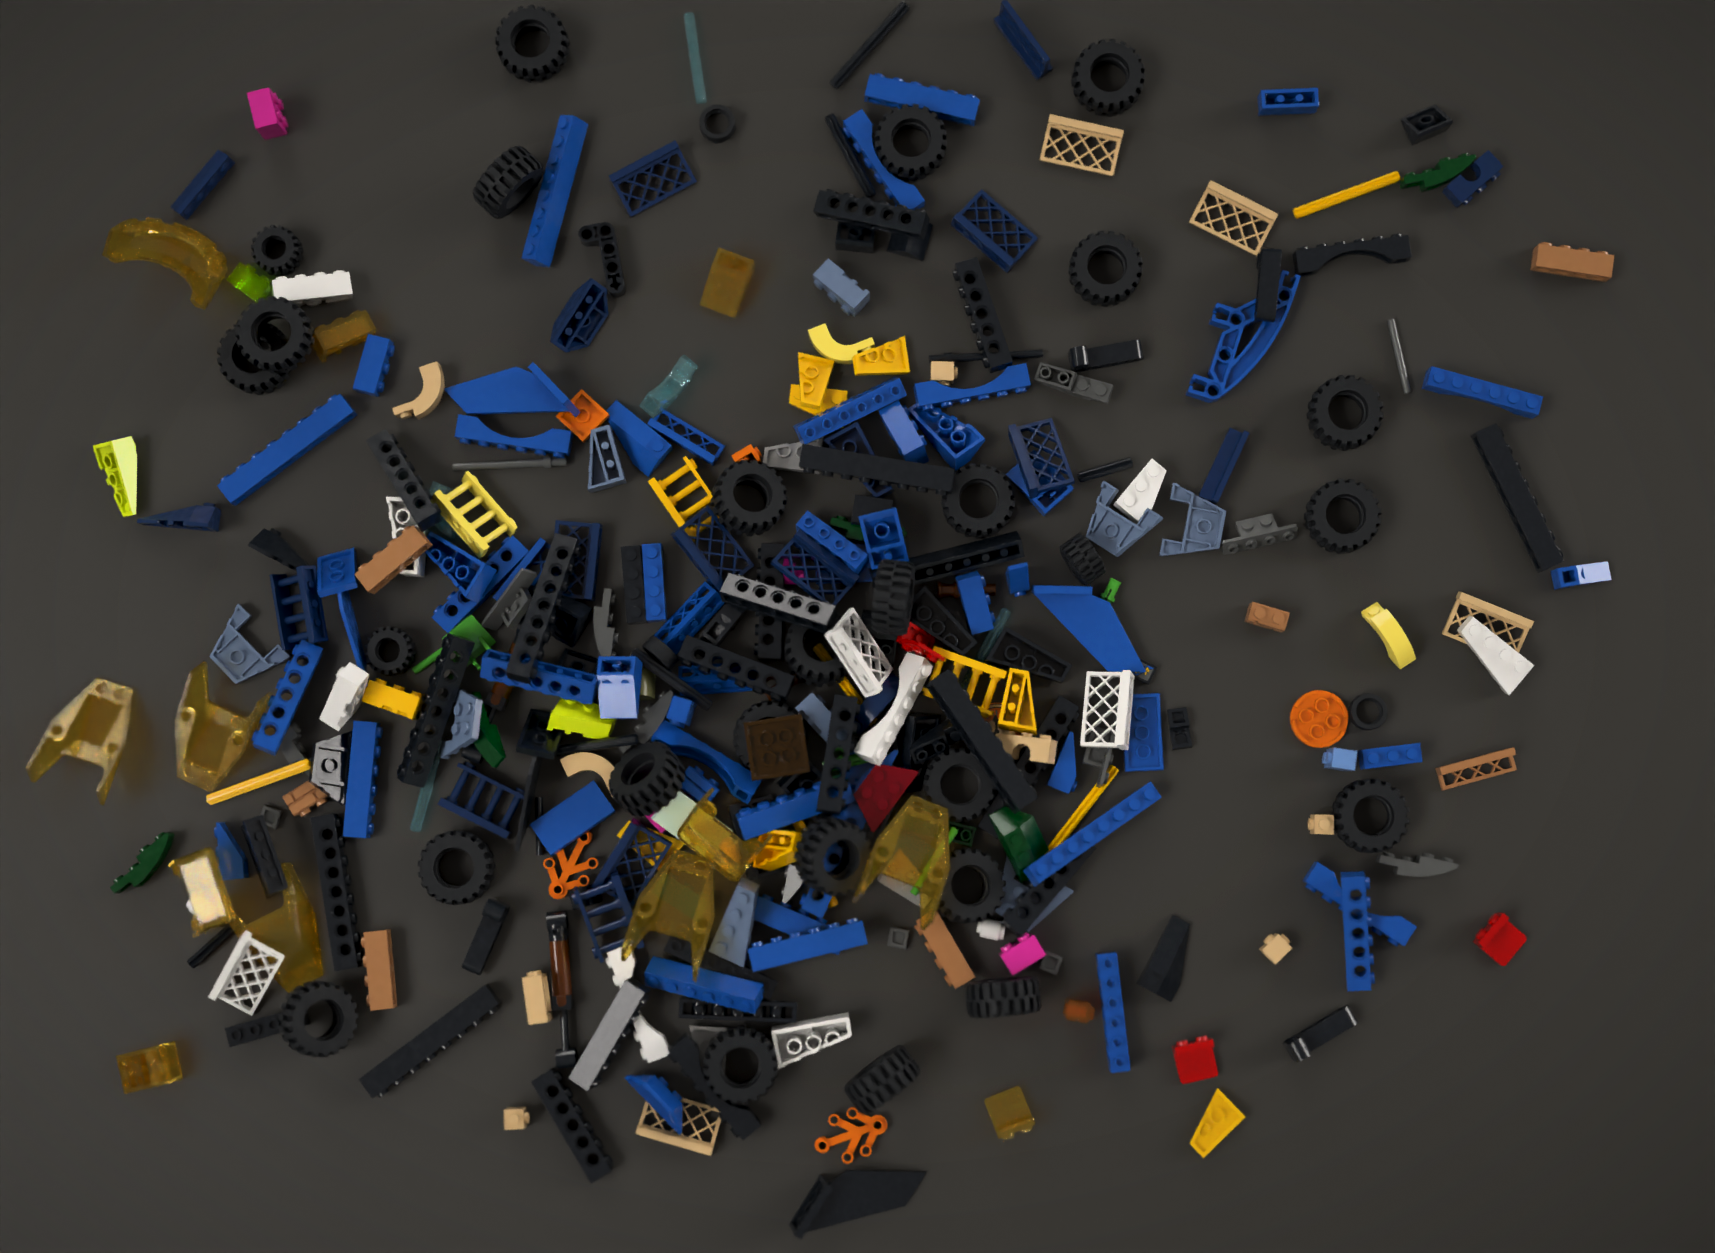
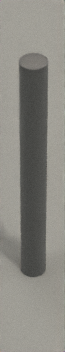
(1399, 356)

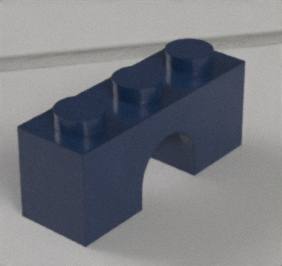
(1485, 169)

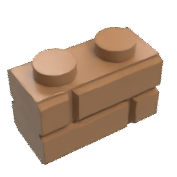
(1267, 617)
(304, 798)

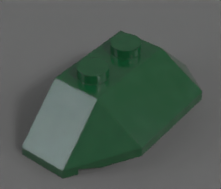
(1019, 838)

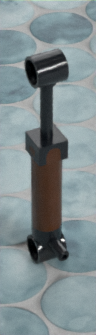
(497, 700)
(561, 983)

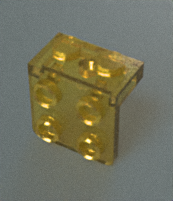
(1009, 1113)

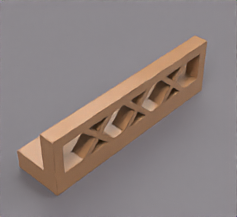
(1469, 763)

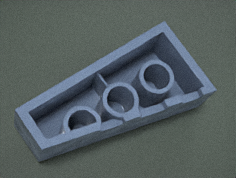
(736, 927)

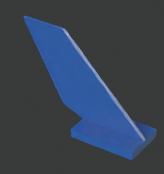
(511, 392)
(337, 576)
(1092, 624)

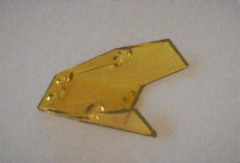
(88, 729)
(209, 735)
(913, 852)
(676, 904)
(291, 932)

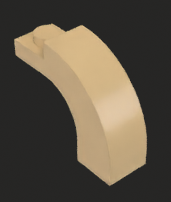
(429, 397)
(584, 761)

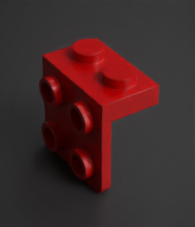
(920, 643)
(1500, 939)
(1195, 1059)

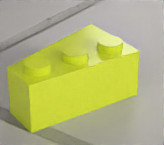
(580, 718)

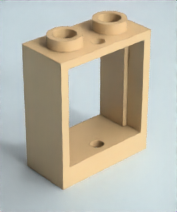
(537, 997)

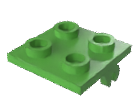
(473, 630)

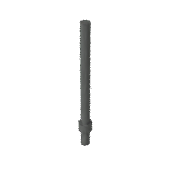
(546, 462)

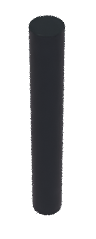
(539, 812)

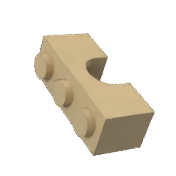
(1041, 749)

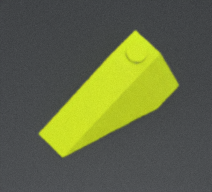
(120, 464)

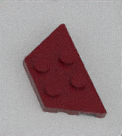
(882, 791)

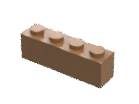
(1572, 262)
(393, 559)
(947, 952)
(380, 970)

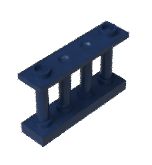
(312, 607)
(468, 810)
(620, 902)

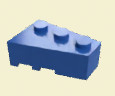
(904, 432)

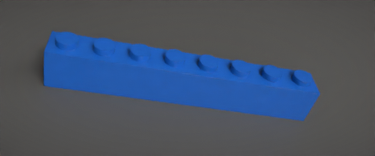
(554, 191)
(287, 449)
(1092, 834)

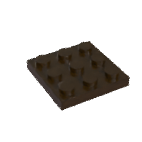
(776, 747)

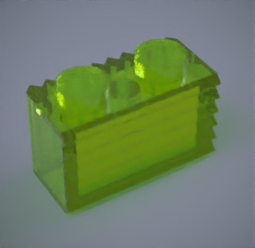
(249, 283)

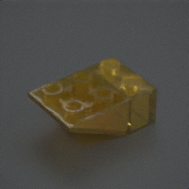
(727, 282)
(149, 1067)

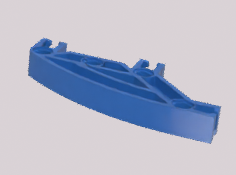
(1228, 373)

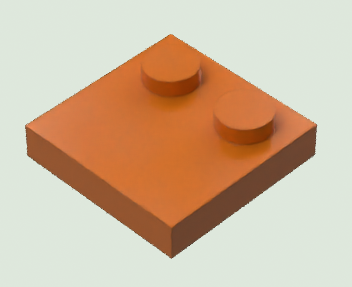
(591, 416)

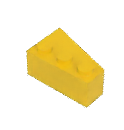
(393, 698)
(1017, 705)
(778, 851)

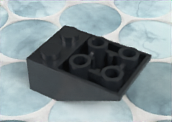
(886, 642)

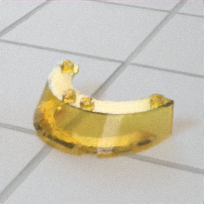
(173, 247)

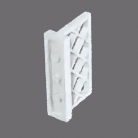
(852, 656)
(1123, 707)
(230, 970)

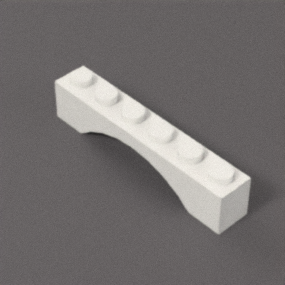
(877, 741)
(652, 1041)

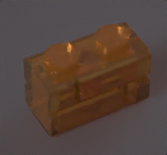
(1078, 1010)

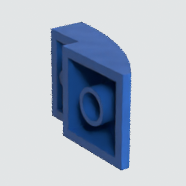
(883, 536)

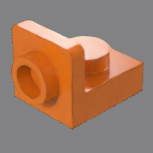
(745, 453)

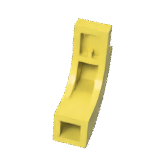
(834, 351)
(1391, 633)

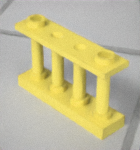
(462, 527)

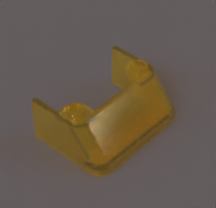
(716, 842)
(205, 891)

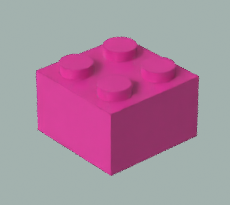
(267, 113)
(1022, 953)

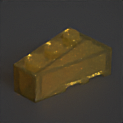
(342, 334)

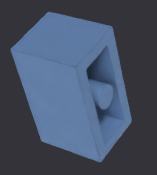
(1339, 759)

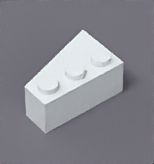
(1141, 492)
(345, 696)

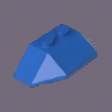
(662, 1100)

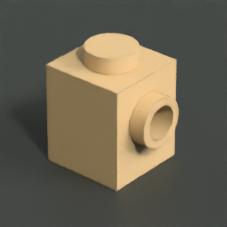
(943, 372)
(1321, 824)
(1275, 947)
(516, 1118)

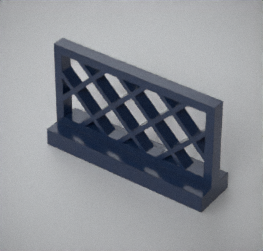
(1022, 41)
(644, 164)
(981, 239)
(1026, 465)
(696, 556)
(592, 558)
(823, 561)
(621, 850)

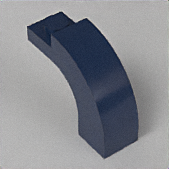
(876, 703)

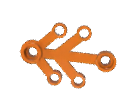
(569, 868)
(853, 1133)

